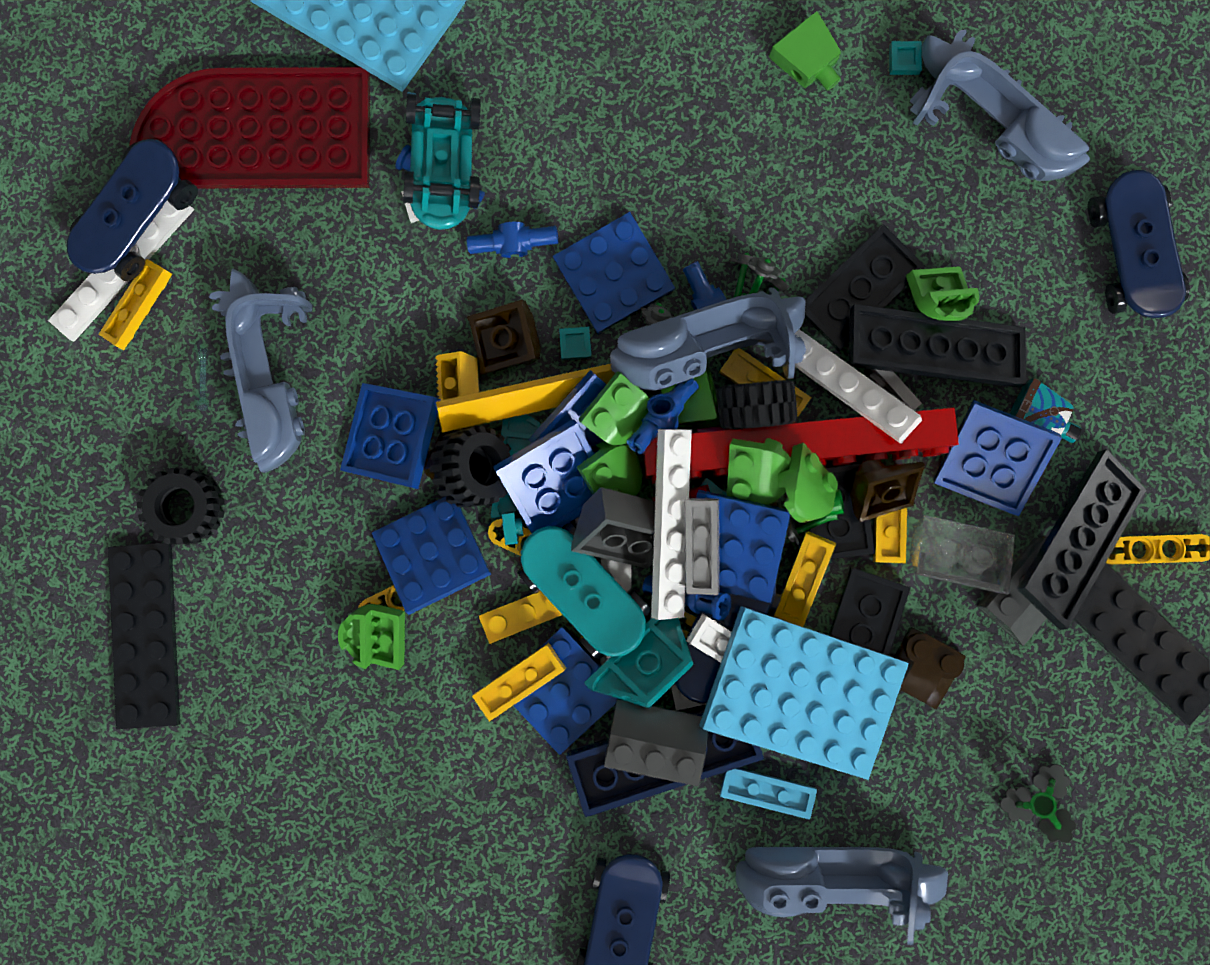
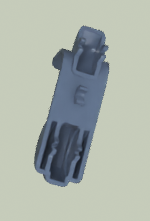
(1033, 135)
(680, 345)
(266, 407)
(809, 878)

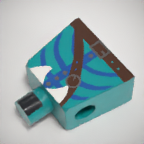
(1045, 408)

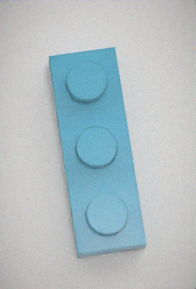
(768, 792)

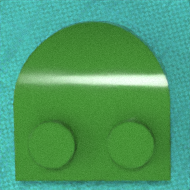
(942, 293)
(616, 411)
(612, 468)
(755, 470)
(808, 486)
(374, 636)

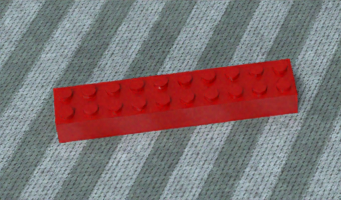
(829, 439)

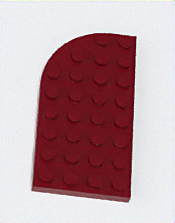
(265, 127)

